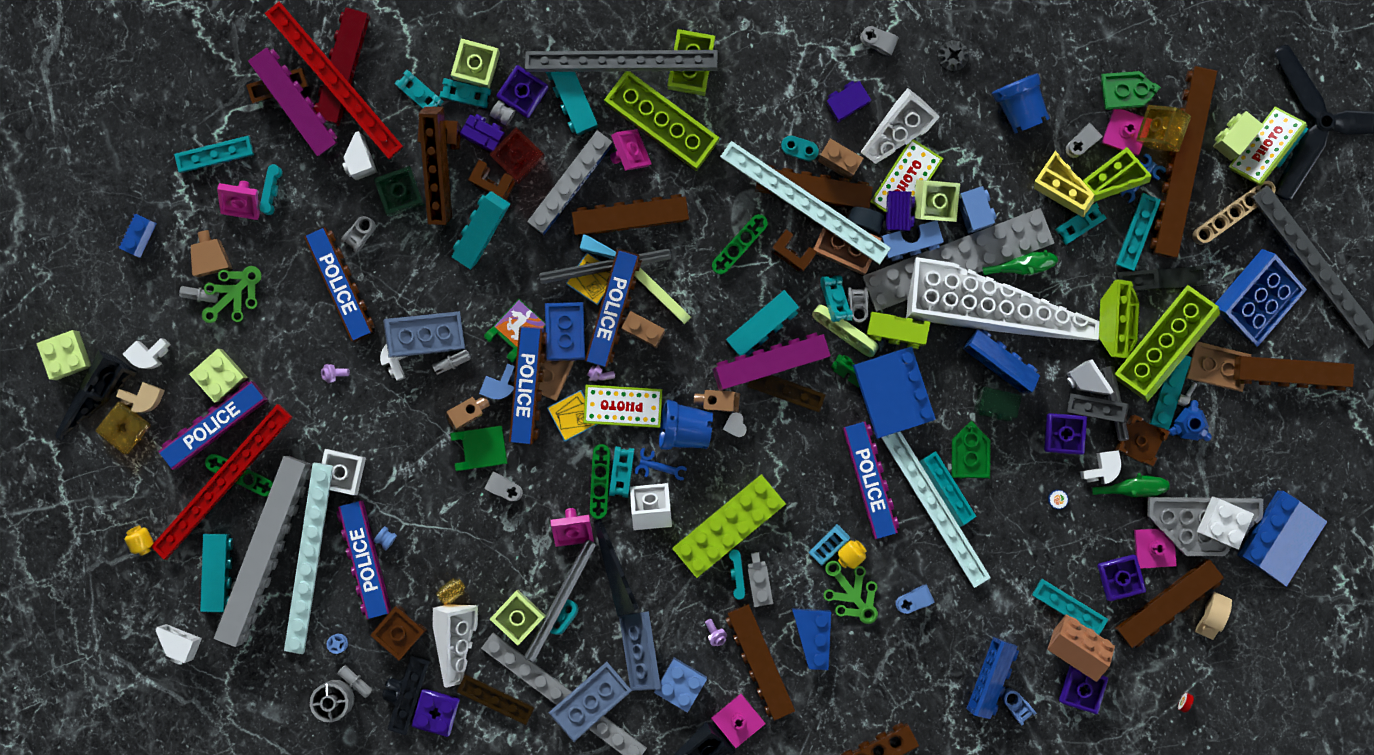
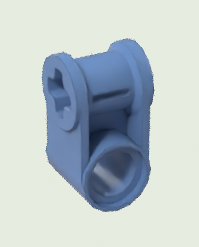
(918, 598)
(1019, 708)

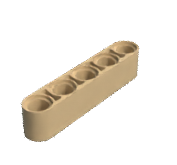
(1225, 216)

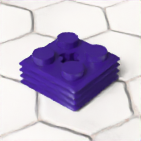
(519, 80)
(1074, 425)
(1131, 585)
(1090, 700)
(446, 705)

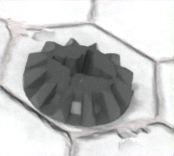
(952, 64)

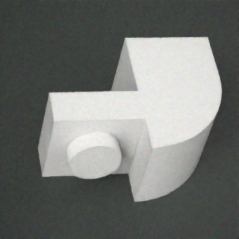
(146, 358)
(395, 369)
(1109, 468)

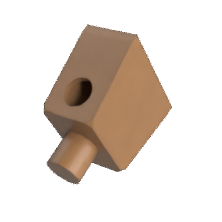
(208, 256)
(726, 400)
(458, 415)

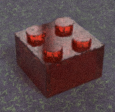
(517, 155)

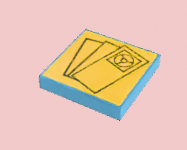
(592, 285)
(569, 415)

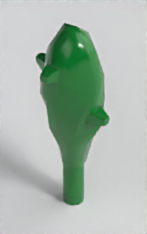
(1026, 264)
(1136, 487)

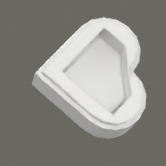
(735, 425)

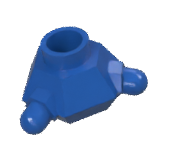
(1191, 424)

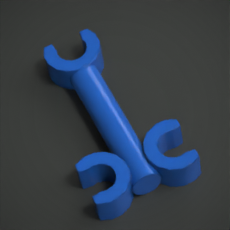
(1151, 167)
(647, 463)

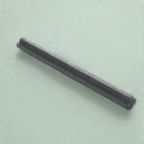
(599, 267)
(559, 600)

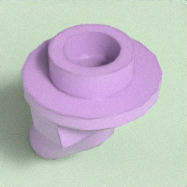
(329, 373)
(595, 374)
(717, 637)

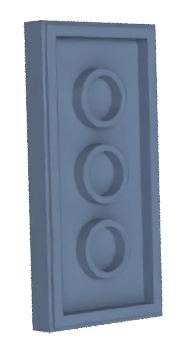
(424, 334)
(639, 651)
(590, 701)

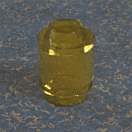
(451, 591)

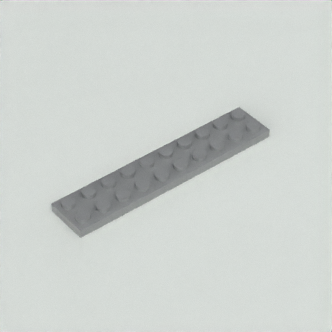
(972, 252)

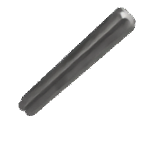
(1121, 428)

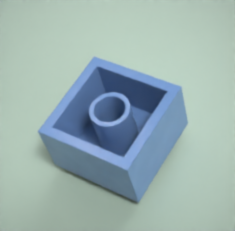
(976, 209)
(681, 684)

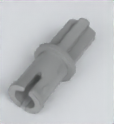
(198, 294)
(451, 362)
(355, 681)

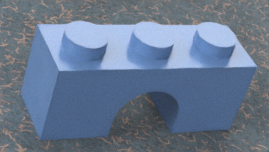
(929, 237)

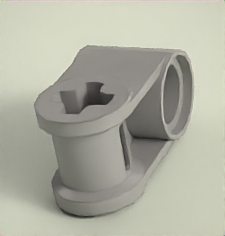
(882, 41)
(1085, 139)
(357, 233)
(858, 303)
(500, 486)

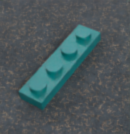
(214, 154)
(1137, 232)
(1169, 395)
(947, 489)
(1068, 605)

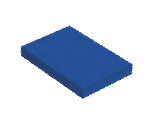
(564, 331)

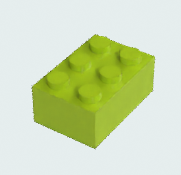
(691, 81)

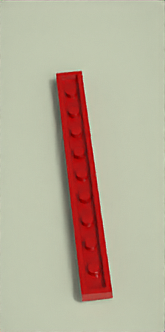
(334, 80)
(221, 481)

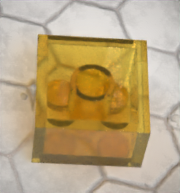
(1163, 128)

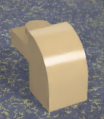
(146, 400)
(1215, 617)

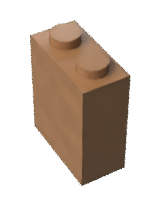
(840, 159)
(643, 329)

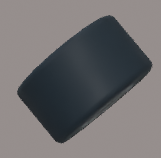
(867, 219)

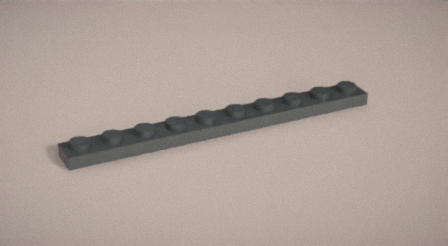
(621, 61)
(1315, 265)

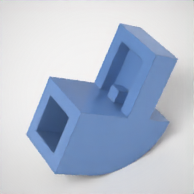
(499, 389)

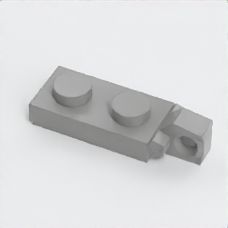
(759, 581)

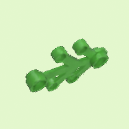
(233, 291)
(853, 595)

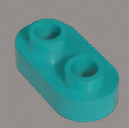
(799, 149)
(565, 618)

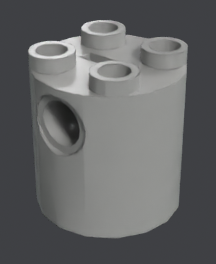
(333, 710)

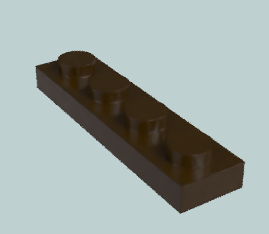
(789, 392)
(495, 699)

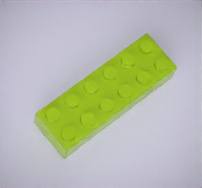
(661, 120)
(1167, 343)
(728, 526)

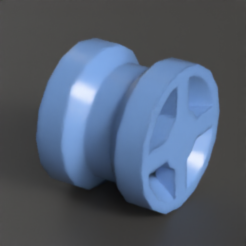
(385, 538)
(334, 645)

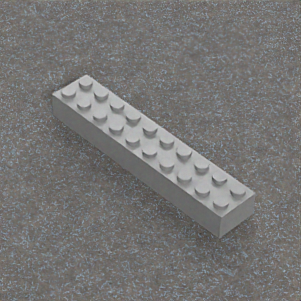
(263, 551)

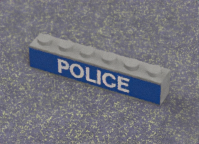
(570, 182)

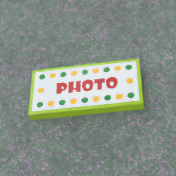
(1268, 146)
(913, 164)
(622, 406)

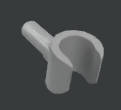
(1185, 399)

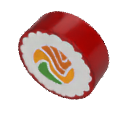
(1185, 702)

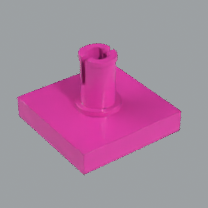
(1123, 131)
(630, 150)
(238, 200)
(571, 529)
(1154, 549)
(738, 720)

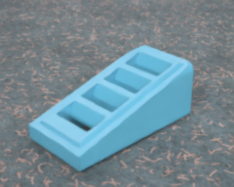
(594, 247)
(841, 533)

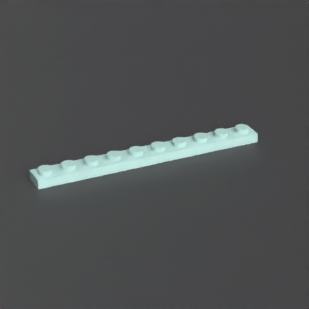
(805, 202)
(936, 508)
(308, 558)

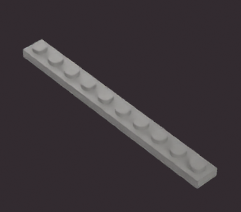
(557, 692)

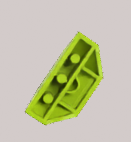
(1119, 319)

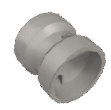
(502, 112)

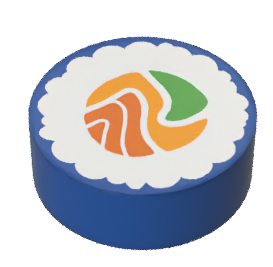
(1058, 499)

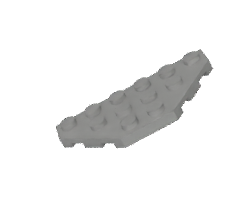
(1182, 516)

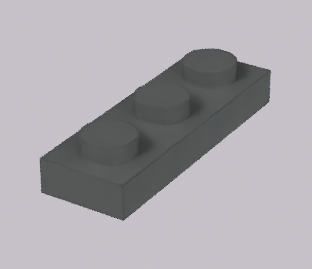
(1098, 408)

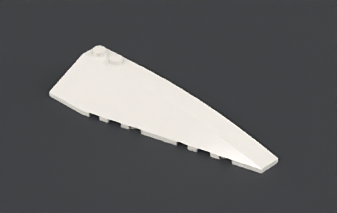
(961, 298)

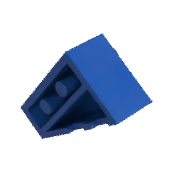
(814, 636)

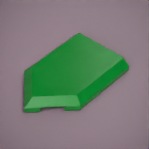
(1127, 90)
(970, 453)

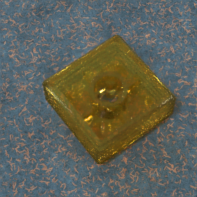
(123, 440)

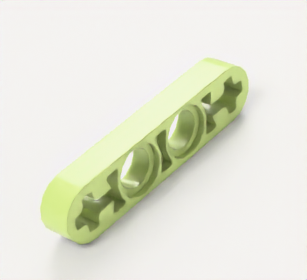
(662, 296)
(846, 332)

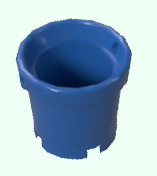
(1022, 102)
(684, 427)

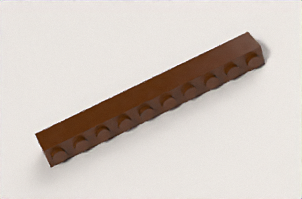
(1183, 164)

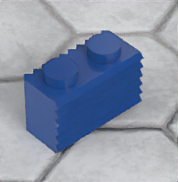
(137, 235)

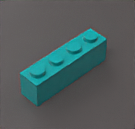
(574, 102)
(480, 230)
(762, 323)
(215, 572)

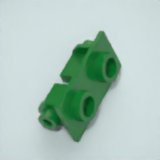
(845, 366)

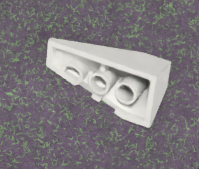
(904, 122)
(453, 633)

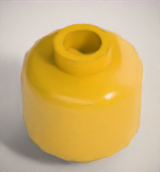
(139, 540)
(852, 554)

